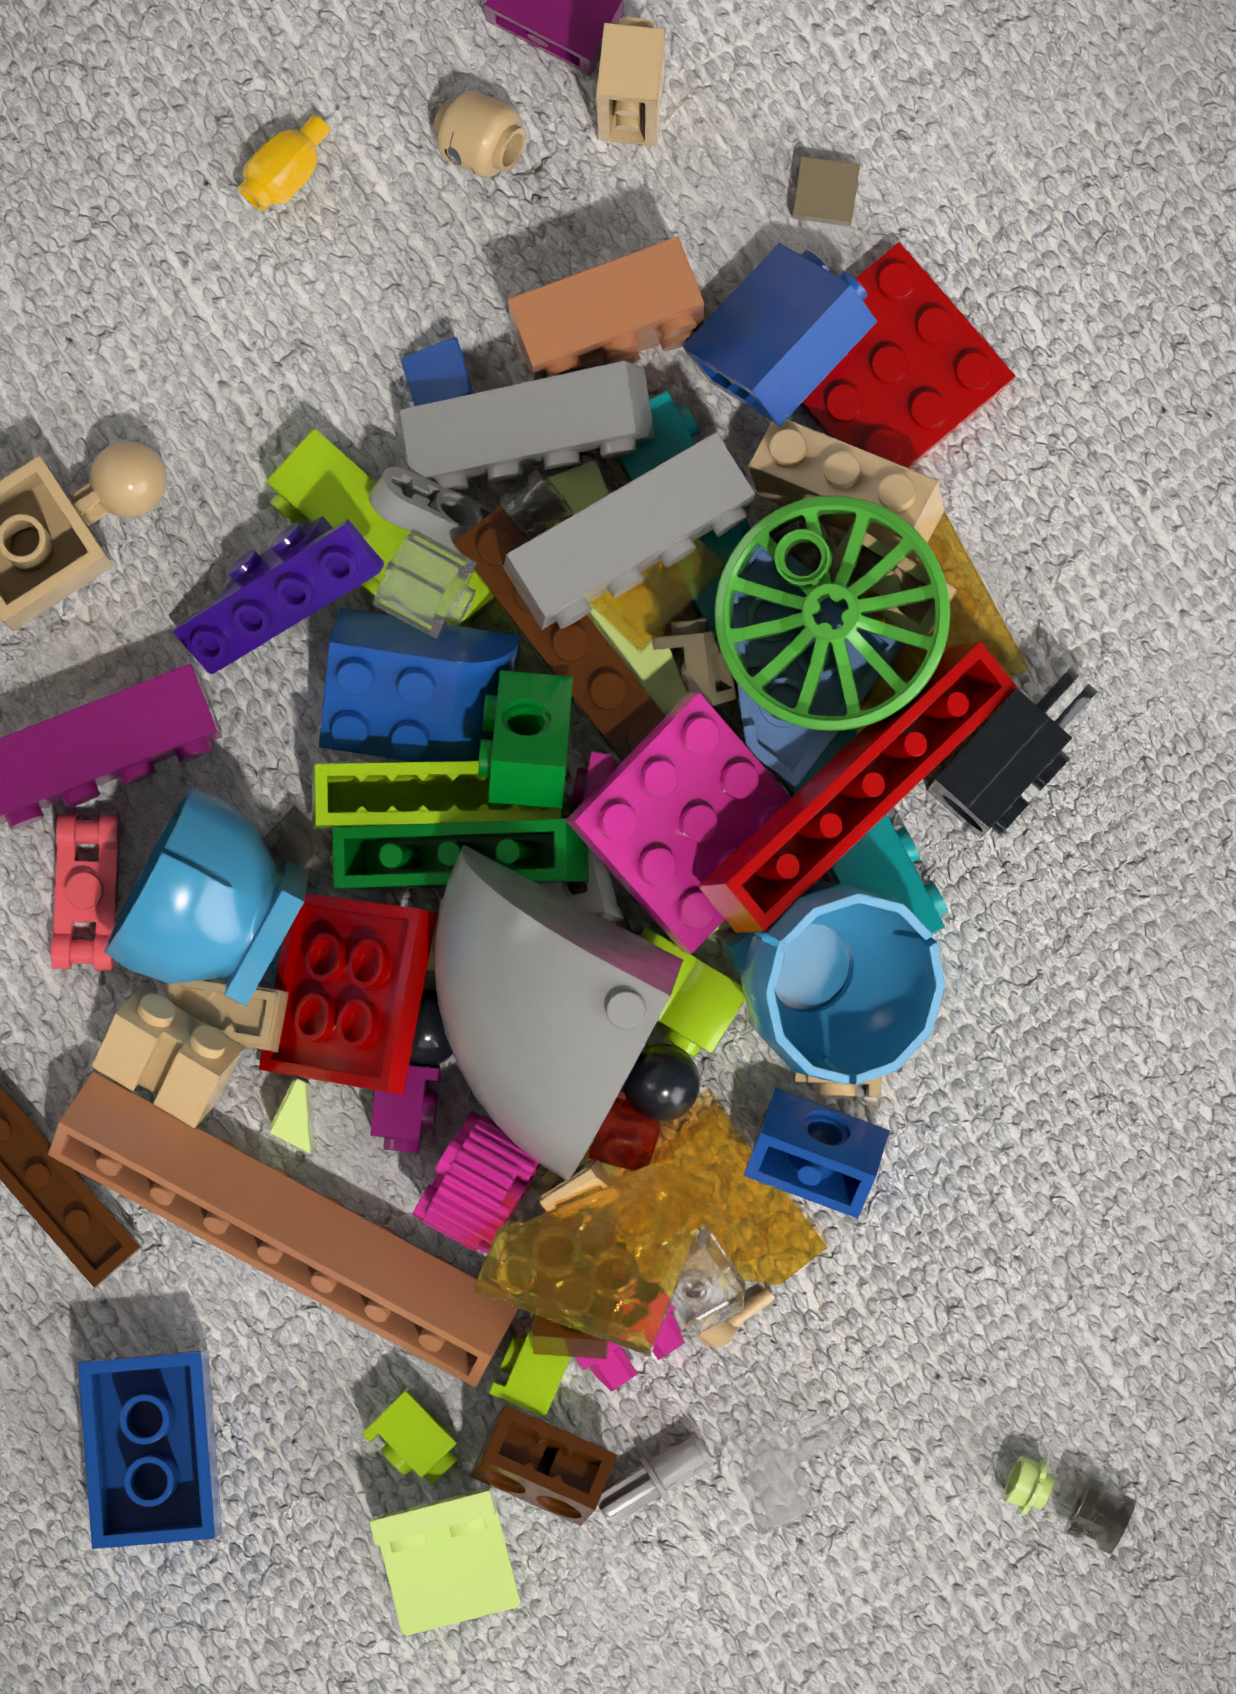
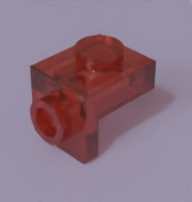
(625, 1138)

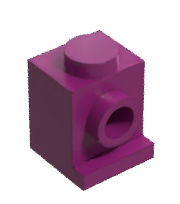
(405, 1116)

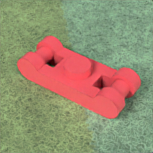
(85, 890)

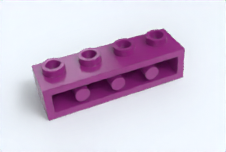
(104, 742)

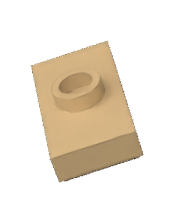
(251, 1026)

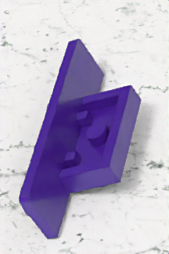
(278, 590)

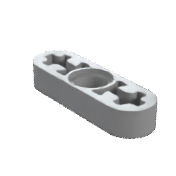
(425, 506)

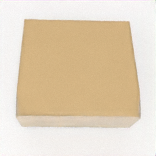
(584, 1179)

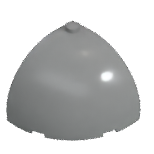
(542, 1005)

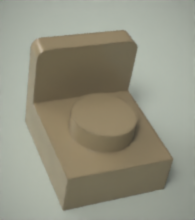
(703, 662)

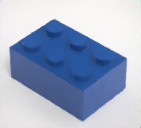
(150, 1449)

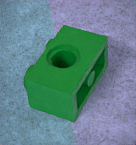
(529, 739)

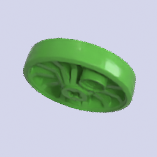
(819, 587)

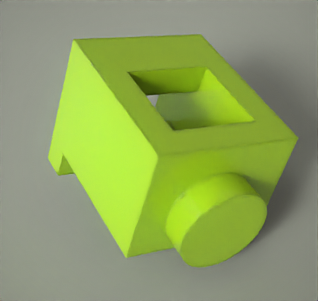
(532, 1376)
(414, 1438)

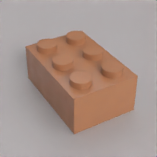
(609, 312)

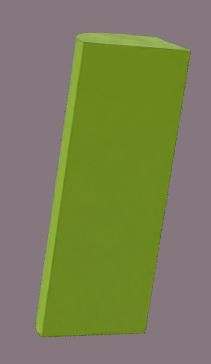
(408, 795)

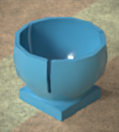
(208, 901)
(841, 983)

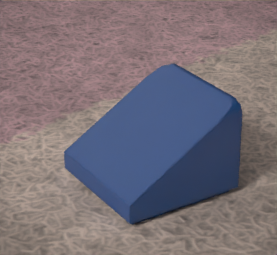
(437, 373)

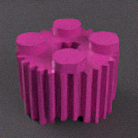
(476, 1184)

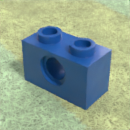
(817, 1153)

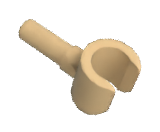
(723, 1332)

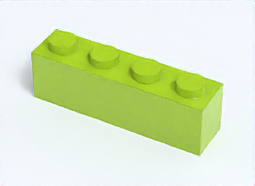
(326, 483)

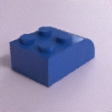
(408, 693)

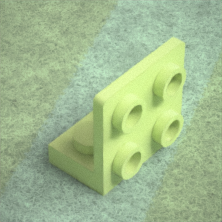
(446, 1561)

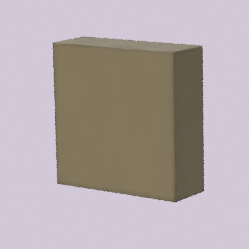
(826, 191)

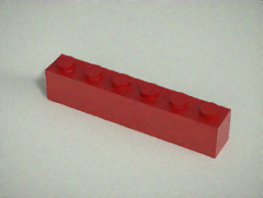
(856, 790)

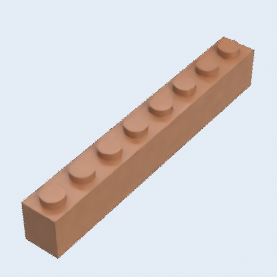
(281, 1228)

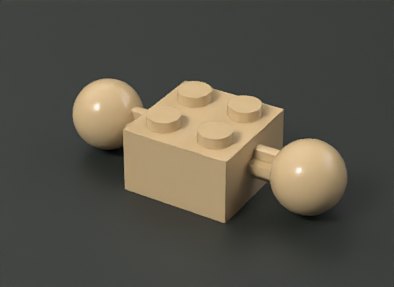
(47, 535)

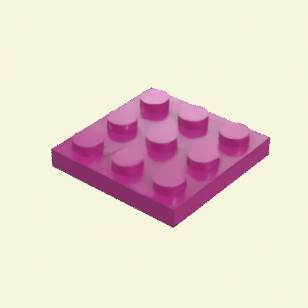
(678, 815)

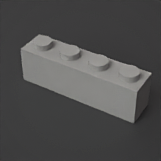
(529, 425)
(629, 532)

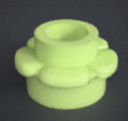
(1028, 1484)

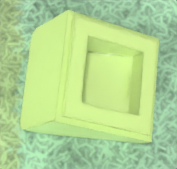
(294, 1117)

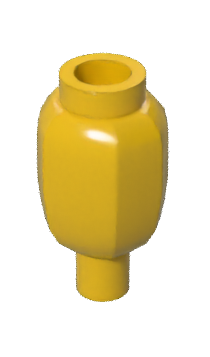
(282, 165)

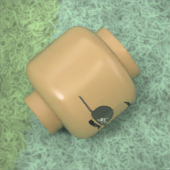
(479, 133)

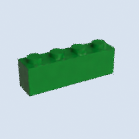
(427, 852)

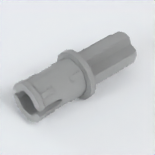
(654, 1479)

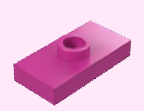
(587, 780)

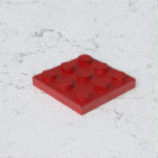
(911, 372)
(352, 992)

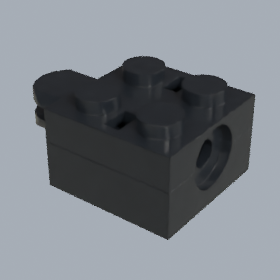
(1006, 756)

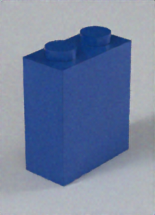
(781, 332)

